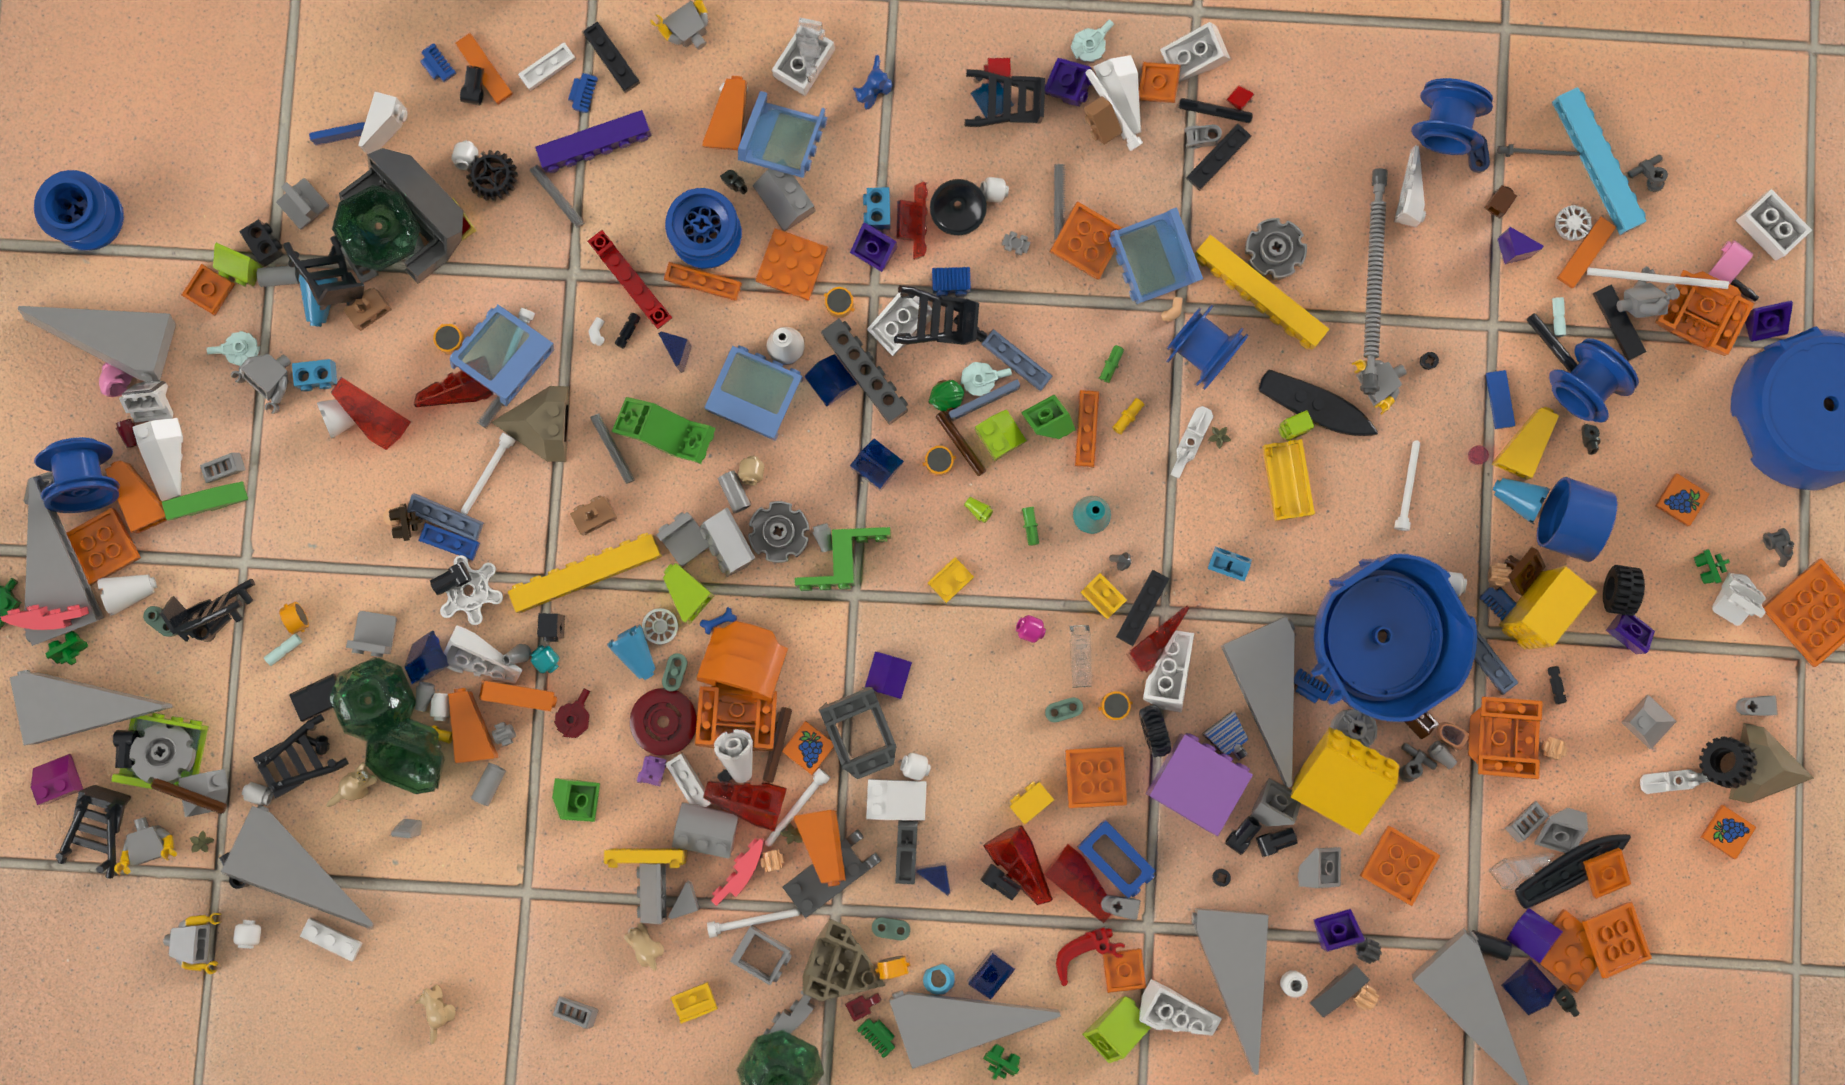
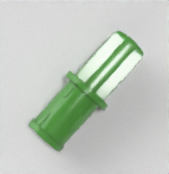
(1111, 364)
(1030, 526)

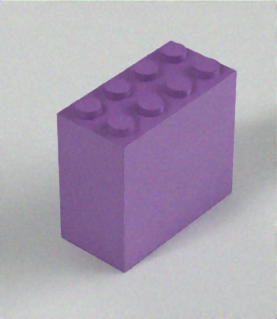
(1199, 783)

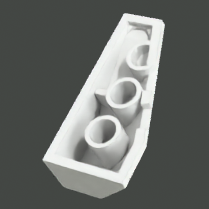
(1120, 82)
(1411, 199)
(161, 451)
(473, 654)
(1169, 1010)

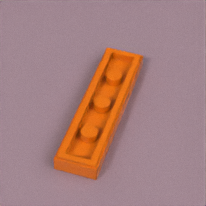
(491, 78)
(1586, 252)
(702, 281)
(1087, 428)

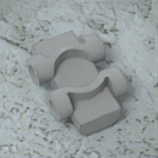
(1018, 245)

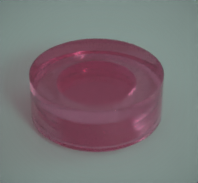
(1478, 455)

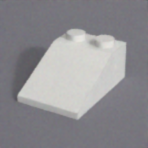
(1197, 51)
(382, 122)
(896, 318)
(896, 799)

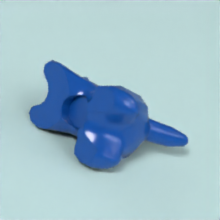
(876, 83)

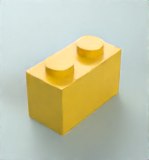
(1030, 802)

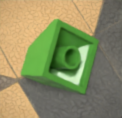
(1049, 418)
(576, 799)

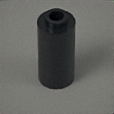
(1493, 946)

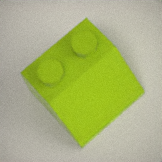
(235, 265)
(1000, 434)

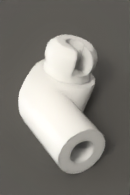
(594, 332)

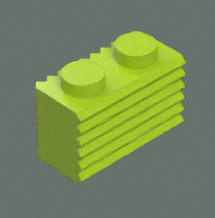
(1296, 426)

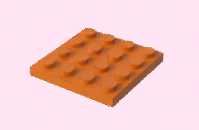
(1811, 612)

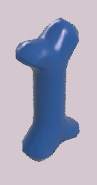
(709, 625)

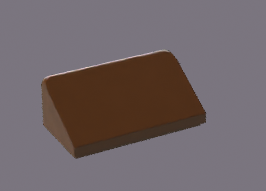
(1422, 725)

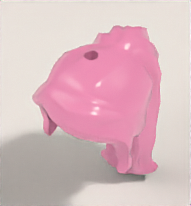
(113, 381)

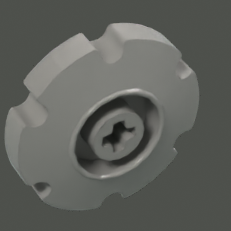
(1282, 236)
(765, 524)
(176, 758)

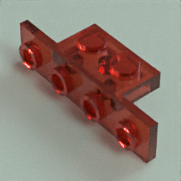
(912, 219)

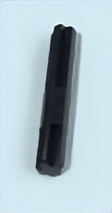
(1215, 110)
(1551, 341)

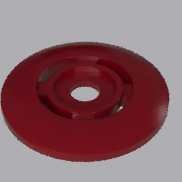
(676, 734)

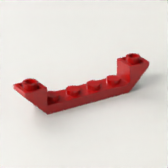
(629, 279)

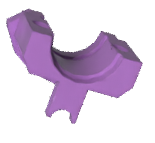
(652, 771)

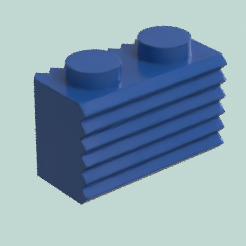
(951, 281)

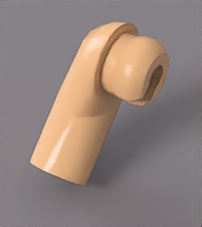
(1173, 312)

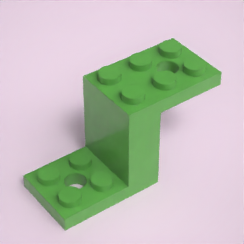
(663, 430)
(843, 558)

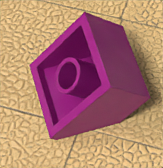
(55, 780)

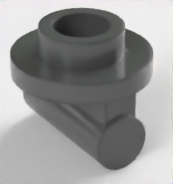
(1123, 561)

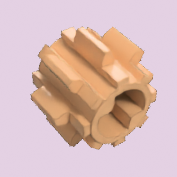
(1499, 574)
(1554, 748)
(772, 860)
(1366, 998)

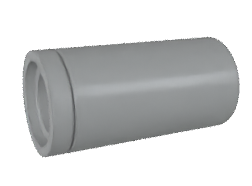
(277, 276)
(734, 491)
(488, 784)

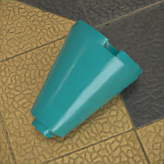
(1086, 519)

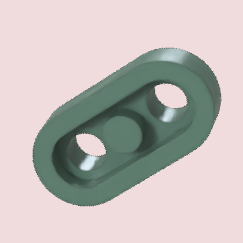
(156, 623)
(672, 671)
(1063, 709)
(891, 926)

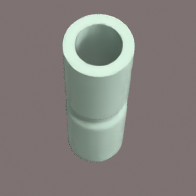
(1559, 320)
(284, 648)

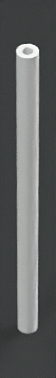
(1658, 278)

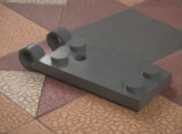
(811, 894)

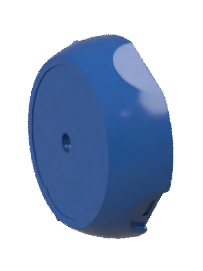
(1783, 410)
(1426, 644)

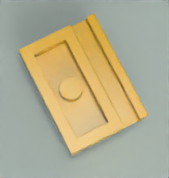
(950, 580)
(1103, 596)
(694, 1002)

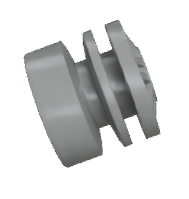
(1349, 718)

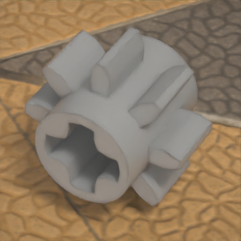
(503, 734)

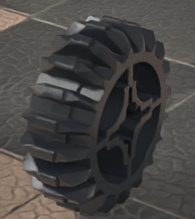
(484, 178)
(1155, 731)

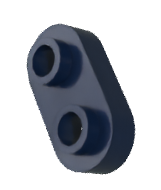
(1480, 155)

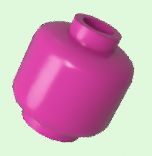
(1030, 628)

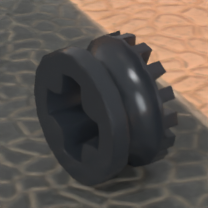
(1431, 355)
(1227, 879)

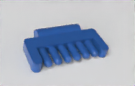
(433, 66)
(578, 92)
(1501, 598)
(1308, 690)

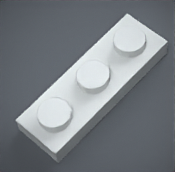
(547, 66)
(687, 780)
(331, 939)

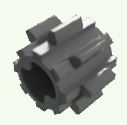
(1368, 951)

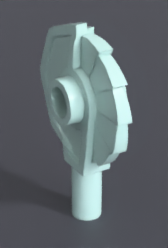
(1090, 43)
(237, 348)
(980, 378)

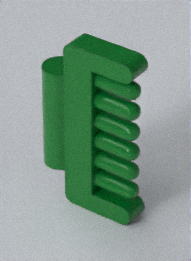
(882, 1033)

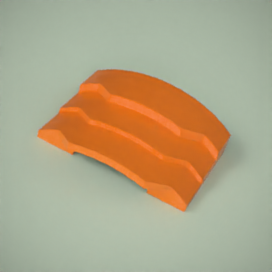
(1706, 315)
(744, 659)
(731, 708)
(1506, 737)

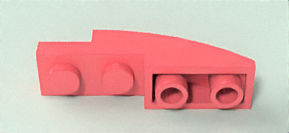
(43, 619)
(746, 866)

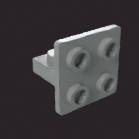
(301, 203)

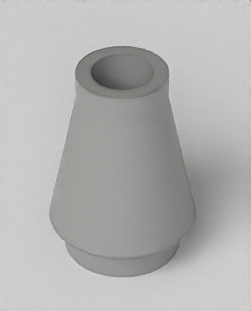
(823, 537)
(518, 654)
(424, 693)
(1441, 754)

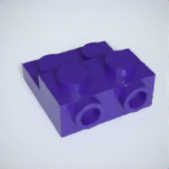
(1068, 82)

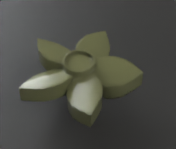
(1219, 436)
(793, 835)
(200, 843)

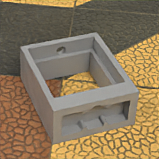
(736, 959)

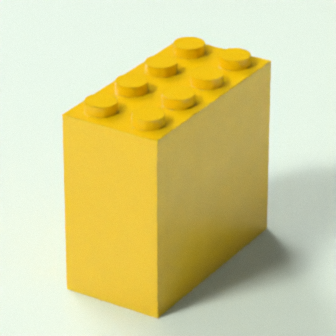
(1547, 608)
(1345, 781)

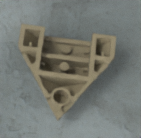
(540, 423)
(1774, 769)
(838, 965)

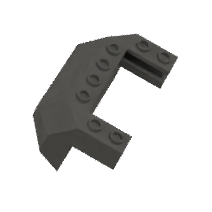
(432, 207)

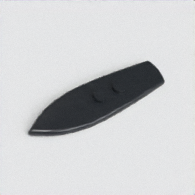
(1322, 405)
(1566, 870)

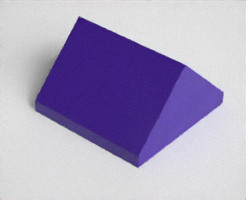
(1517, 246)
(873, 247)
(1769, 321)
(1632, 633)
(888, 674)
(1338, 930)
(1534, 935)

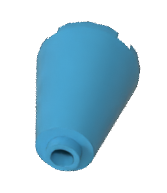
(312, 310)
(1521, 497)
(634, 652)

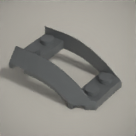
(849, 707)

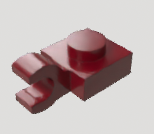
(860, 1006)

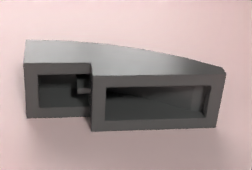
(906, 852)
(1339, 990)

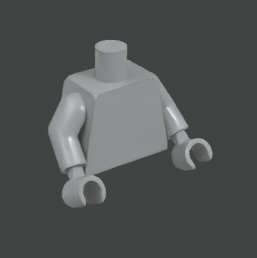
(1647, 299)
(266, 376)

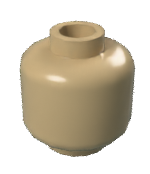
(751, 471)

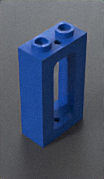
(1146, 869)

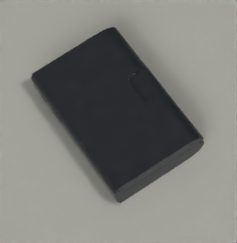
(313, 698)

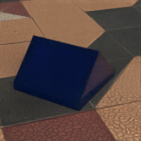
(678, 349)
(830, 379)
(936, 875)
(990, 975)
(1530, 988)

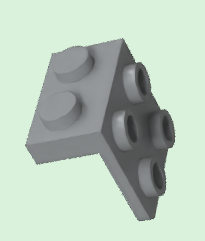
(683, 538)
(373, 633)

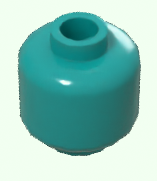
(545, 659)

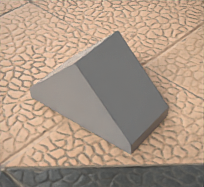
(685, 903)

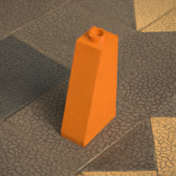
(728, 117)
(137, 500)
(517, 695)
(469, 730)
(823, 844)

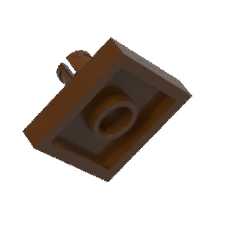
(1525, 570)

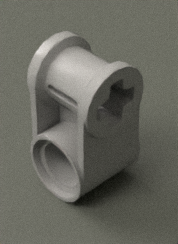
(1201, 136)
(1758, 706)
(1122, 906)

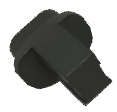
(736, 183)
(1590, 441)
(1568, 1003)

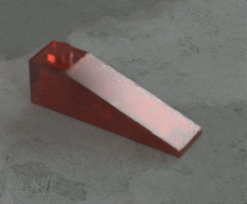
(453, 390)
(373, 417)
(1151, 647)
(752, 803)
(1017, 855)
(1077, 879)

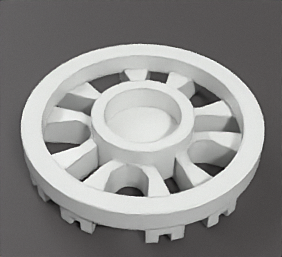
(1573, 223)
(660, 626)

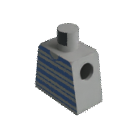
(1228, 736)

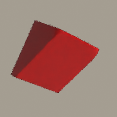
(1240, 97)

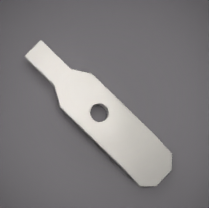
(1195, 430)
(1667, 781)

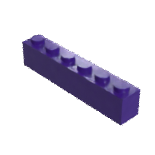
(593, 141)

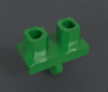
(1712, 575)
(68, 650)
(1009, 1066)

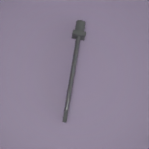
(1509, 150)

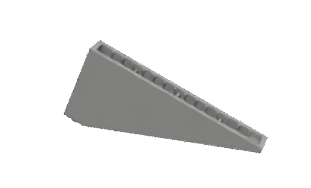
(123, 339)
(53, 568)
(1265, 675)
(61, 707)
(275, 862)
(1237, 957)
(1463, 988)
(947, 1025)

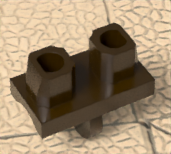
(404, 530)

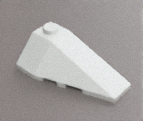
(1169, 677)

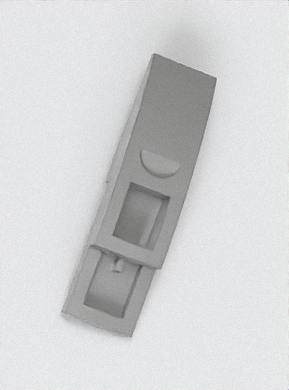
(790, 1021)

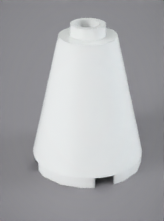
(785, 345)
(335, 417)
(125, 591)
(736, 754)

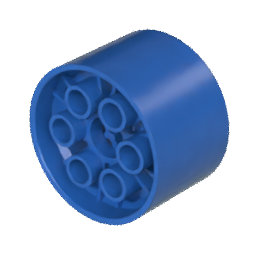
(1577, 519)

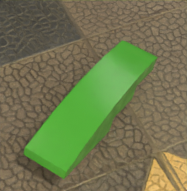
(205, 500)

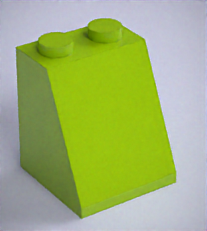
(687, 592)
(1117, 1030)

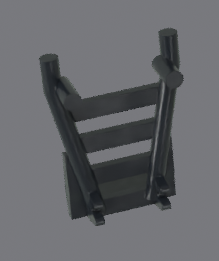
(1024, 83)
(330, 293)
(966, 325)
(185, 620)
(273, 754)
(114, 805)

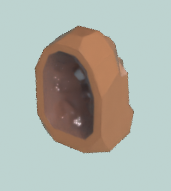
(1452, 735)

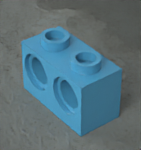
(881, 208)
(314, 369)
(1229, 563)

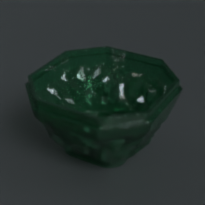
(363, 241)
(389, 694)
(406, 756)
(780, 1060)

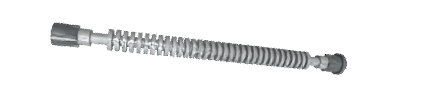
(1374, 283)

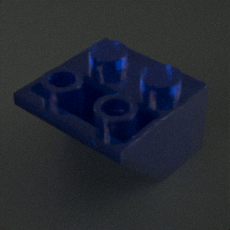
(876, 464)
(425, 658)

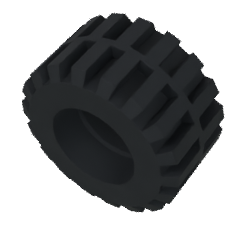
(1623, 590)
(1716, 751)

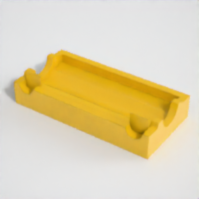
(1288, 480)
(674, 856)

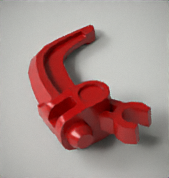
(1092, 940)

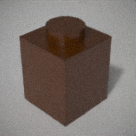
(1501, 201)

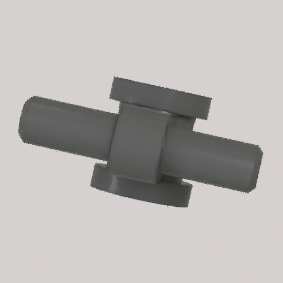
(1652, 173)
(1781, 543)
(1414, 768)

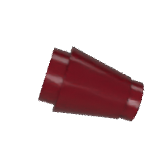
(126, 432)

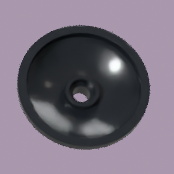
(958, 219)

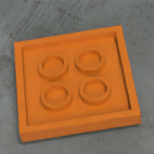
(1085, 240)
(791, 264)
(102, 546)
(1095, 777)
(1399, 865)
(1616, 940)
(1571, 955)

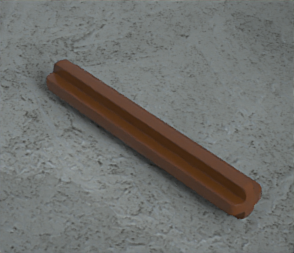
(960, 443)
(779, 738)
(188, 796)

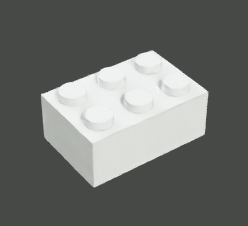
(790, 68)
(1773, 225)

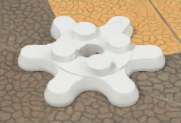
(481, 594)

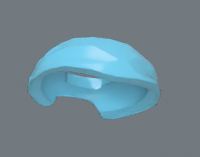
(950, 979)

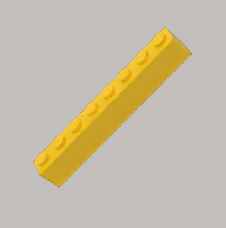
(1260, 292)
(585, 573)

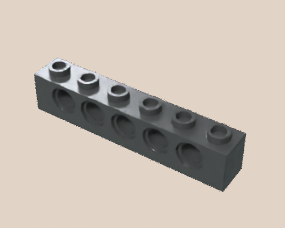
(889, 412)

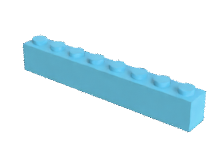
(1599, 161)

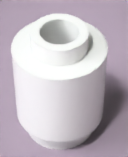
(440, 707)
(257, 794)

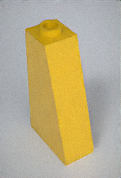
(1527, 446)

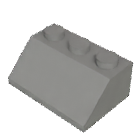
(784, 198)
(727, 542)
(705, 830)
(652, 893)

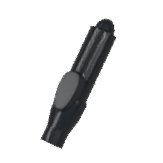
(1745, 290)

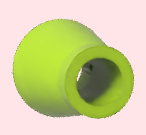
(978, 509)

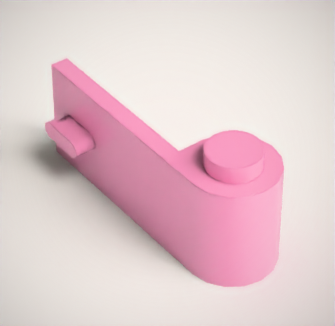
(1732, 261)

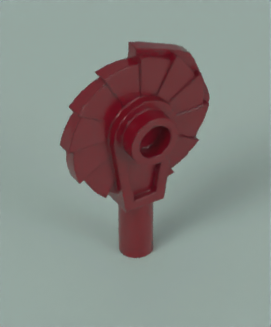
(573, 718)

